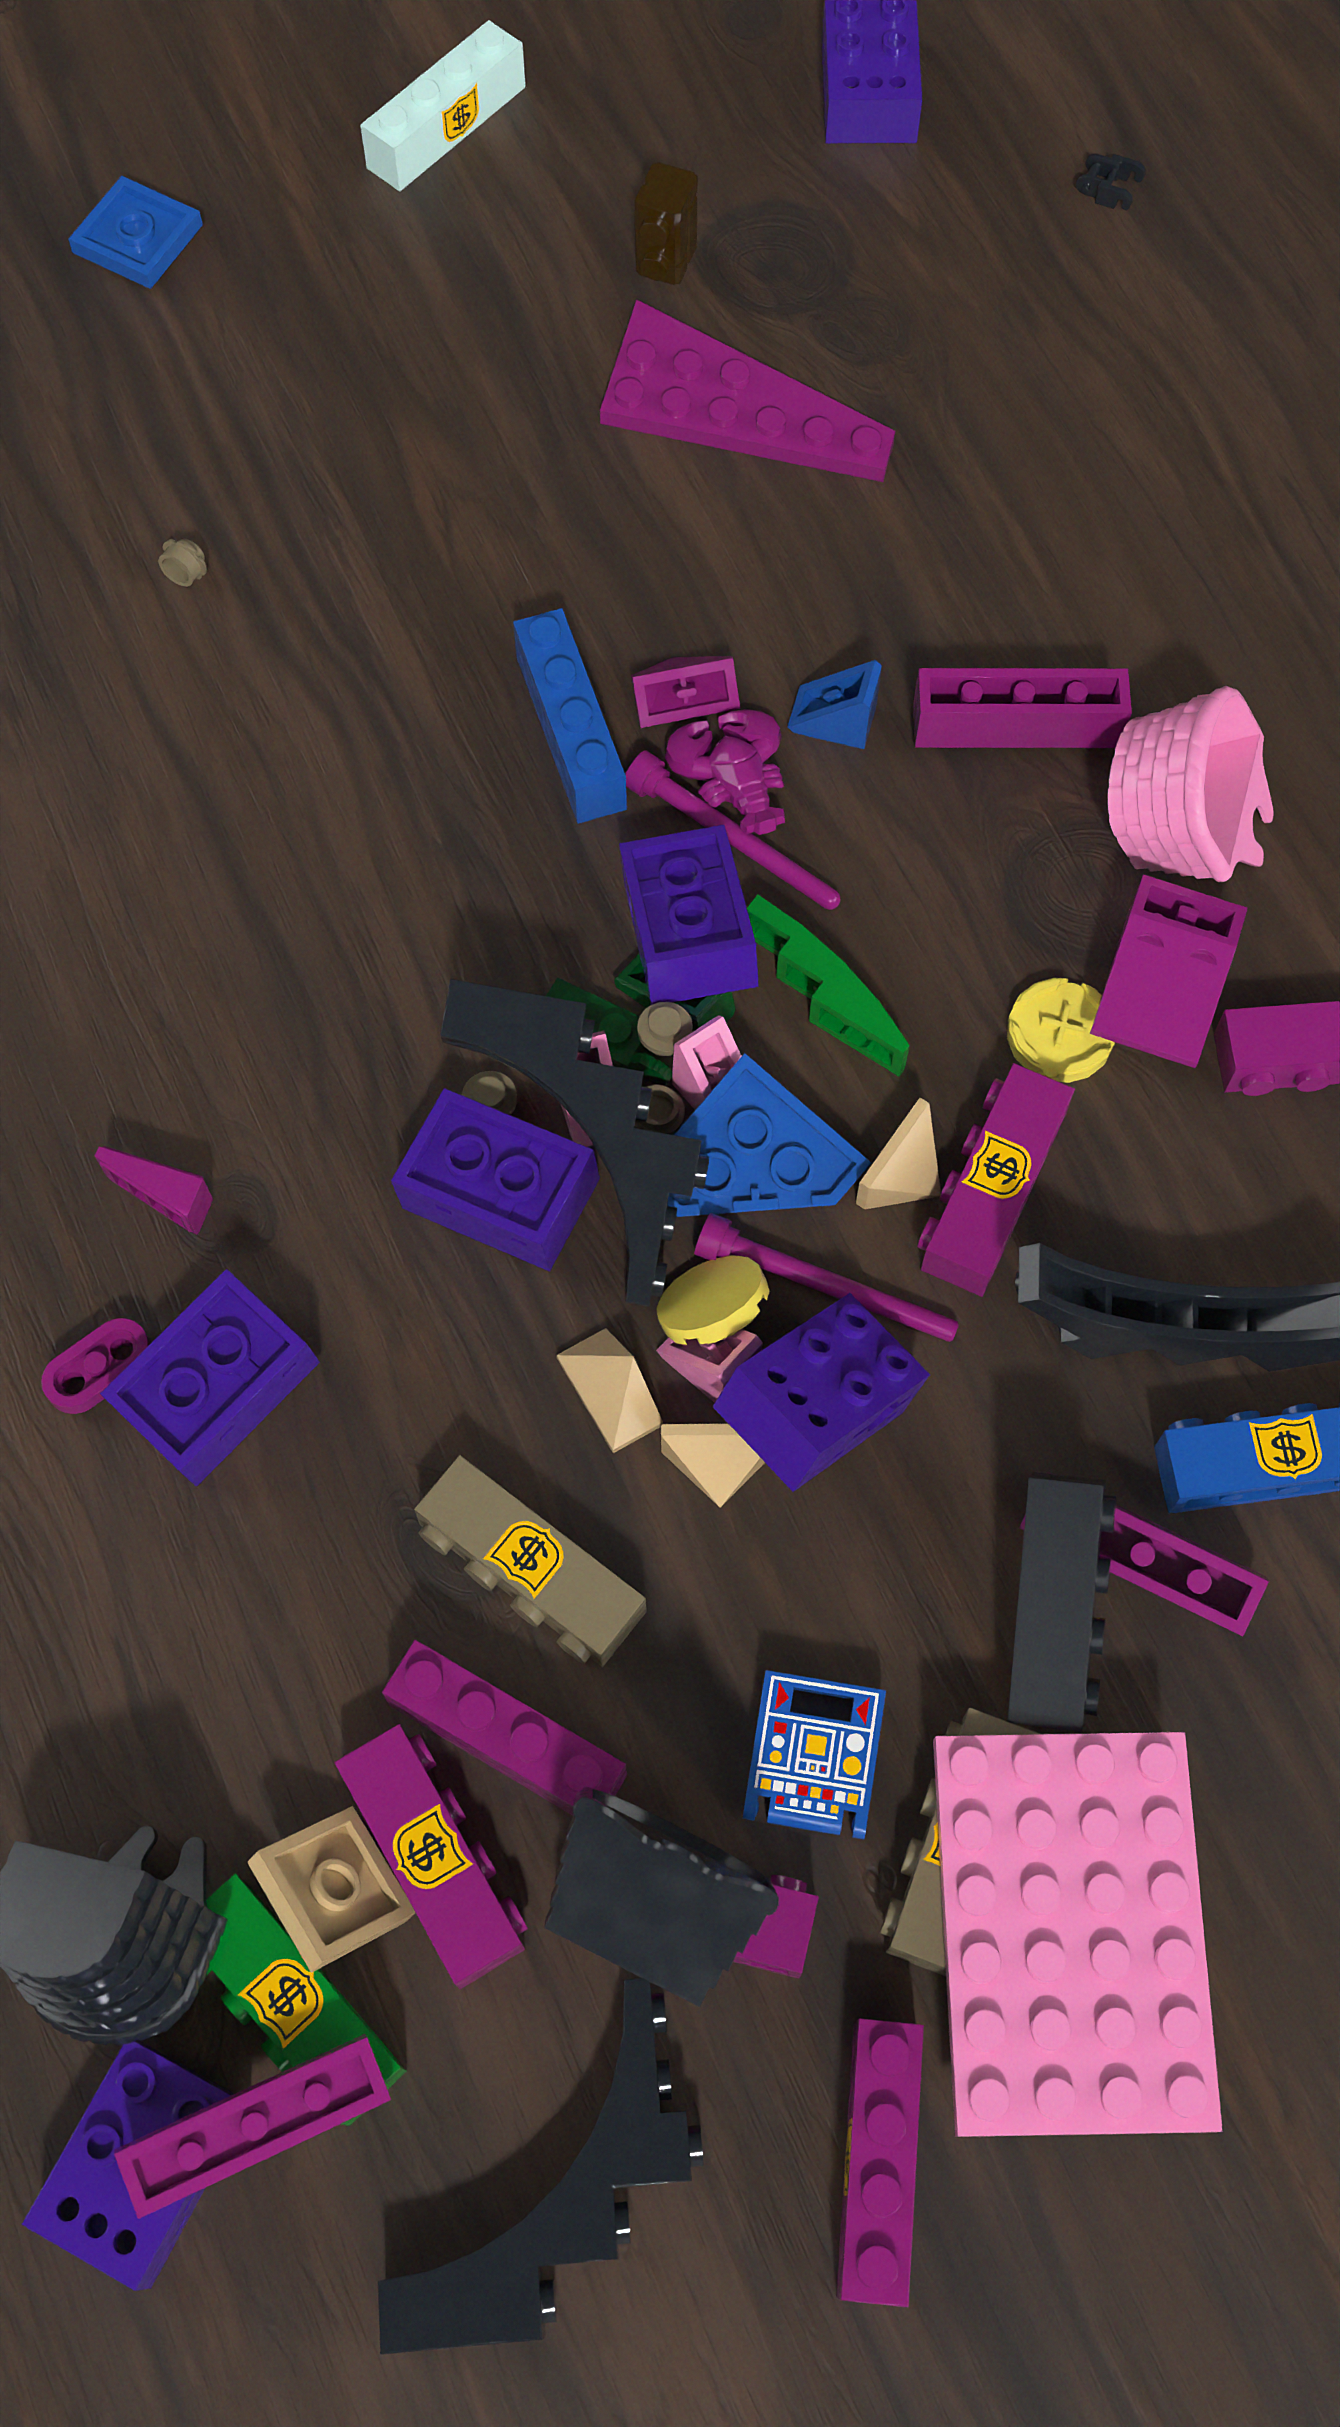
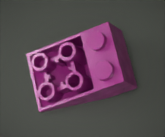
(1169, 971)

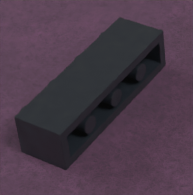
(1058, 1601)

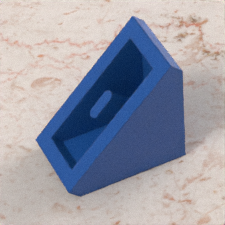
(838, 706)

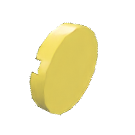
(1053, 1029)
(712, 1300)

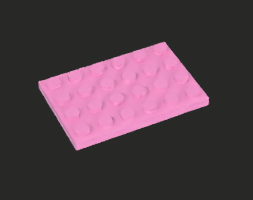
(1074, 1936)

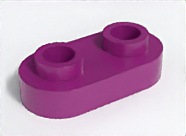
(93, 1362)

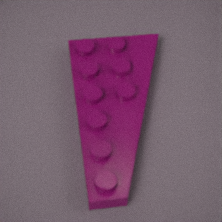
(708, 394)

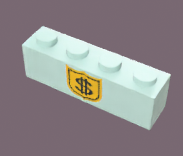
(443, 105)

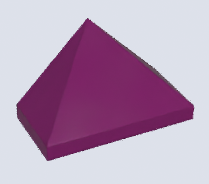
(685, 689)

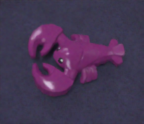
(735, 767)

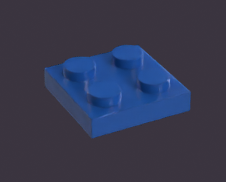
(135, 232)

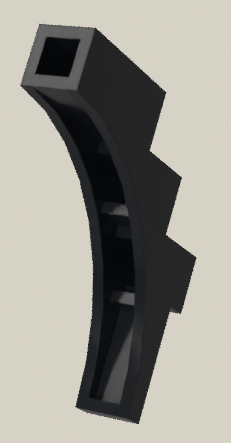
(543, 1042)
(1188, 1323)
(500, 2288)

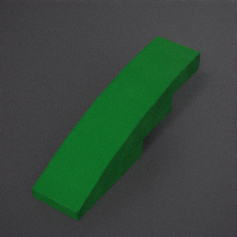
(837, 996)

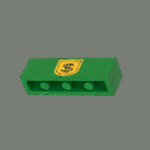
(276, 1989)

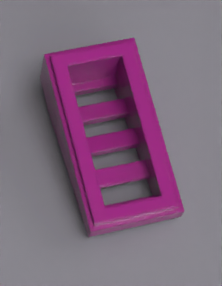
(166, 1189)

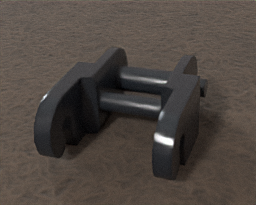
(1112, 169)

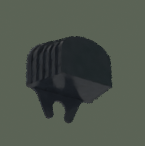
(654, 1896)
(105, 1942)

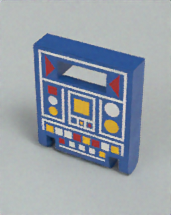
(814, 1763)

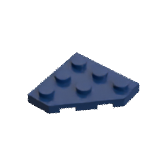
(765, 1149)

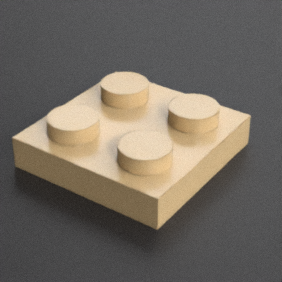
(331, 1888)

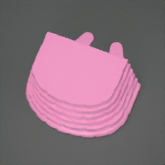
(1190, 787)

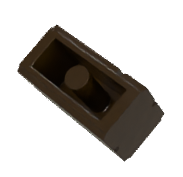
(666, 223)

